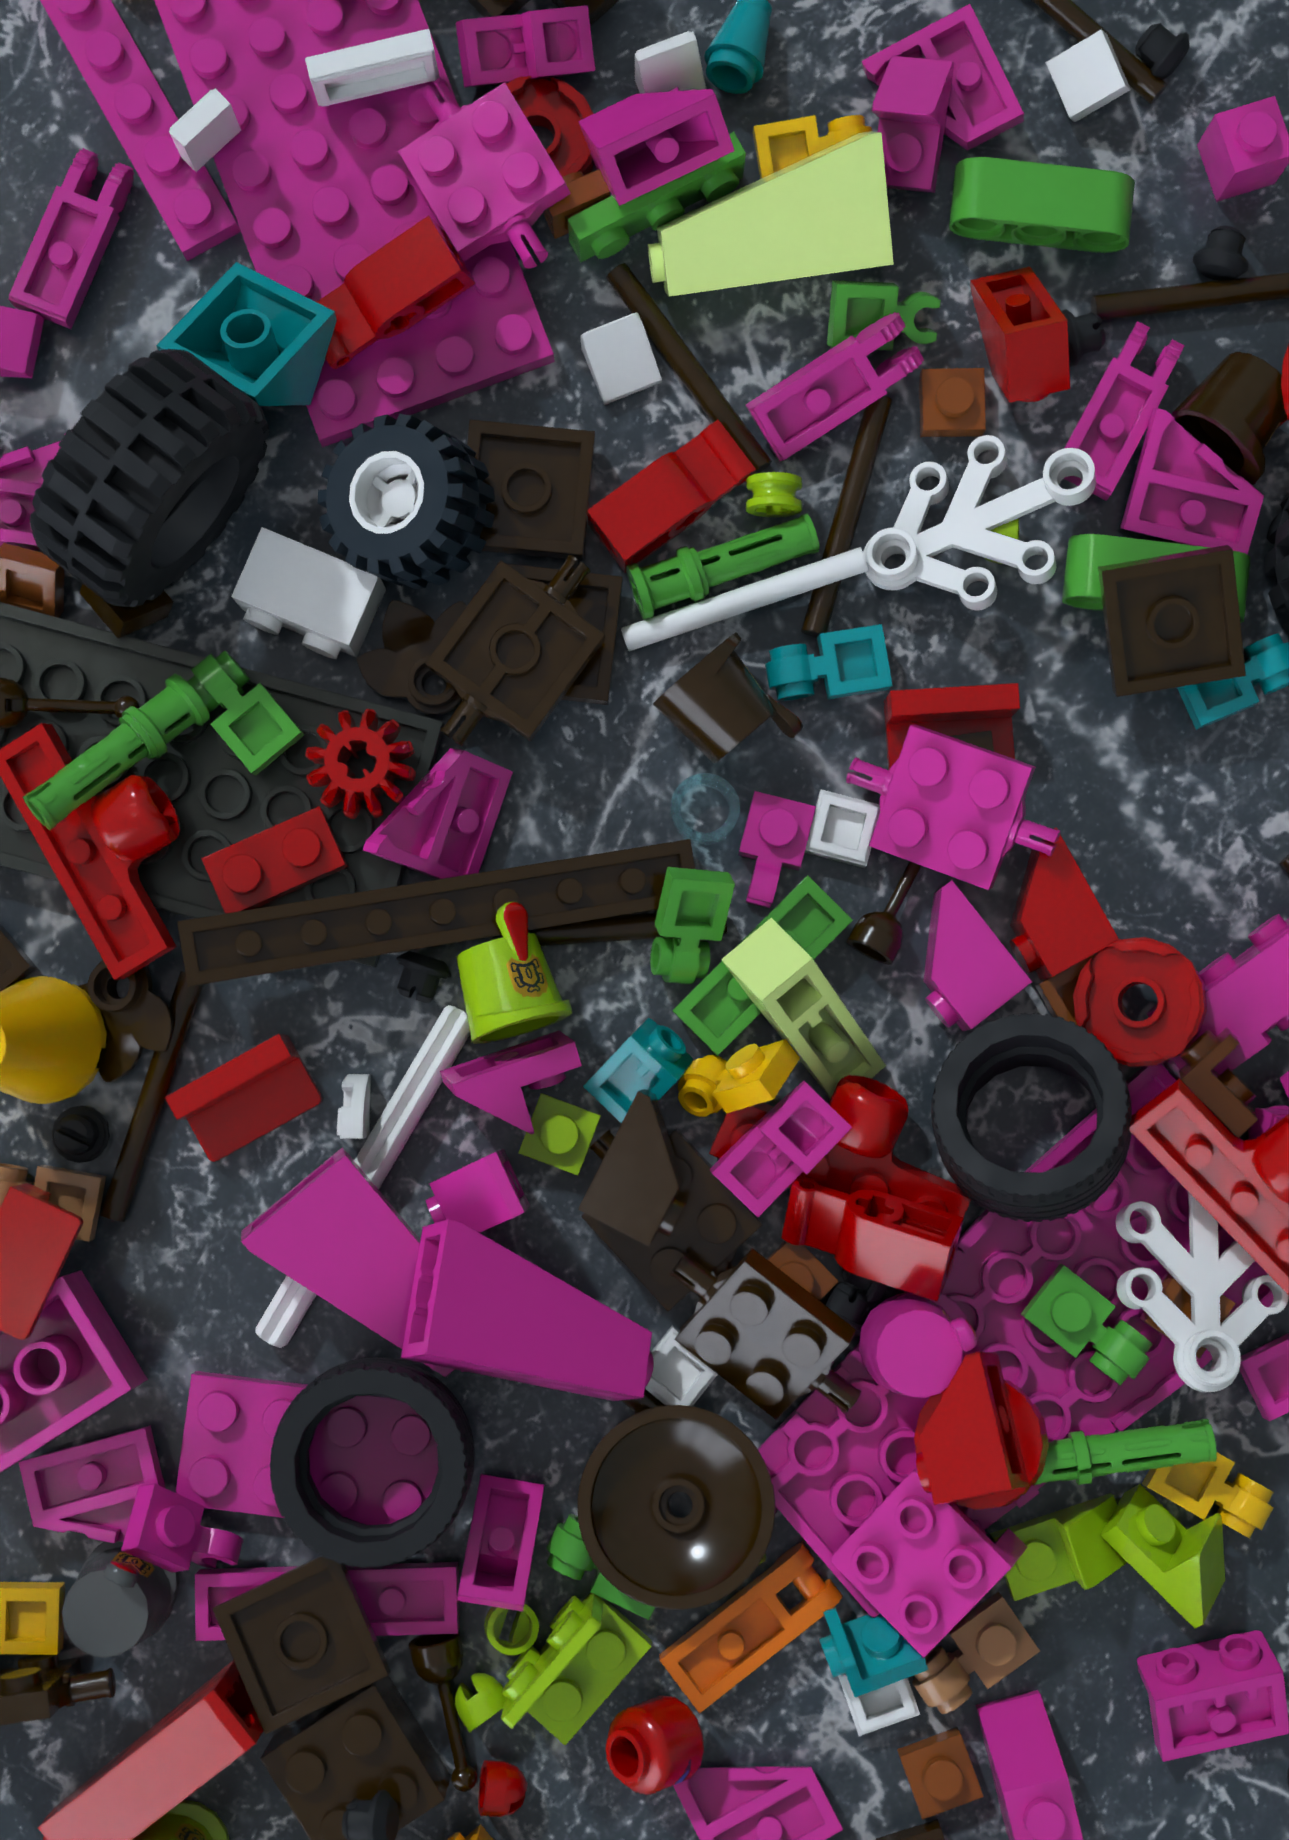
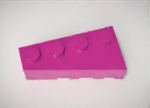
(1246, 994)

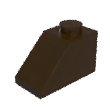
(638, 1176)

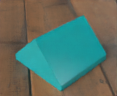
(258, 337)

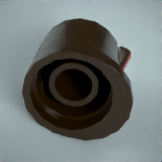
(1236, 412)
(722, 703)

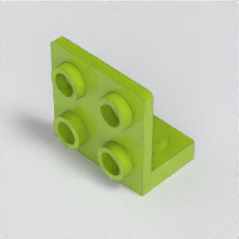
(575, 1668)

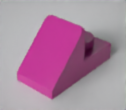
(913, 120)
(497, 1078)
(501, 1543)

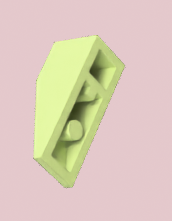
(802, 1006)

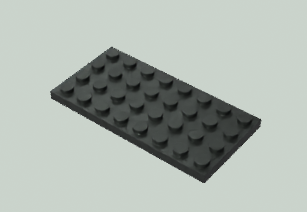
(199, 772)

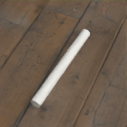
(744, 599)

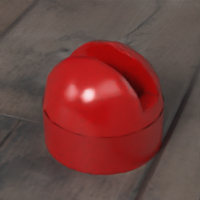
(500, 1789)

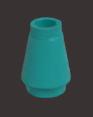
(739, 48)

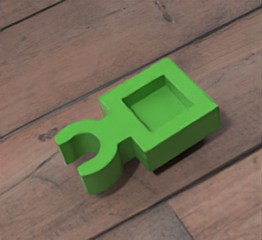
(860, 304)

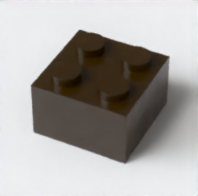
(354, 1752)

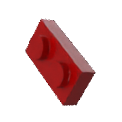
(275, 862)

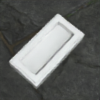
(373, 68)

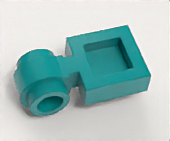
(848, 661)
(1219, 699)

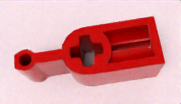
(394, 289)
(669, 495)
(876, 1235)

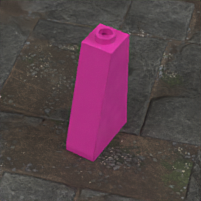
(343, 1245)
(512, 1321)

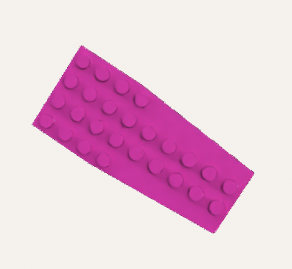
(841, 1466)

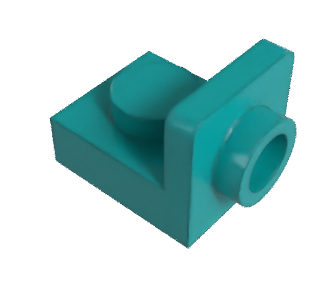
(647, 1060)
(869, 1652)

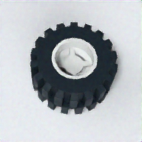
(406, 501)

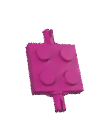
(484, 172)
(952, 806)

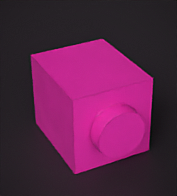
(1245, 148)

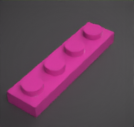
(394, 1596)

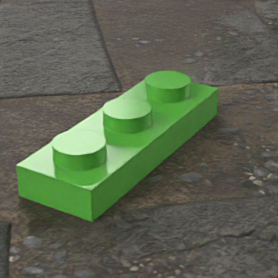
(607, 226)
(719, 1006)

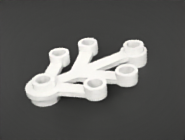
(969, 525)
(1205, 1279)

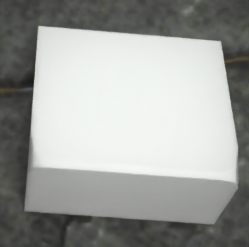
(669, 65)
(620, 358)

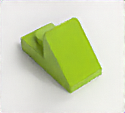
(1063, 1549)
(1174, 1560)

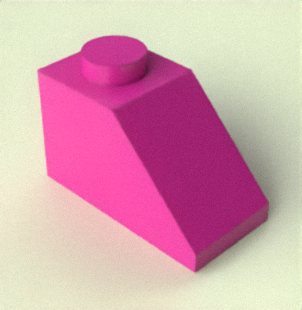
(655, 139)
(966, 963)
(479, 1194)
(1028, 1769)

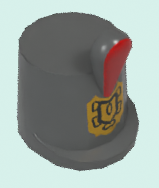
(117, 1601)

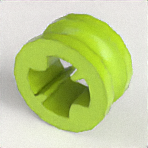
(774, 494)

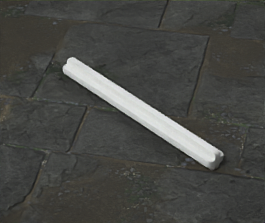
(379, 1152)

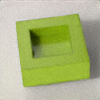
(560, 1134)

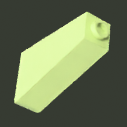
(790, 225)

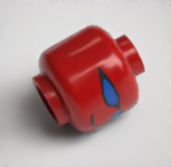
(654, 1745)

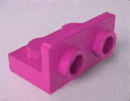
(1214, 1695)

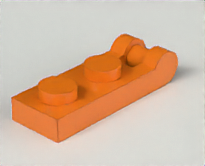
(748, 1629)

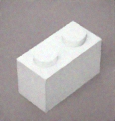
(308, 594)

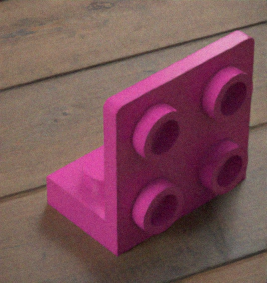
(923, 1563)

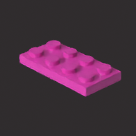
(366, 1457)

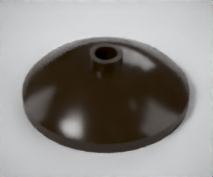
(628, 1514)

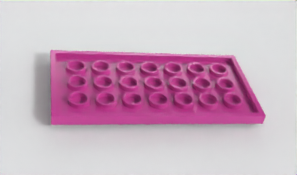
(330, 189)

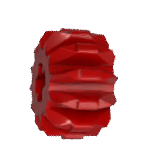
(348, 742)

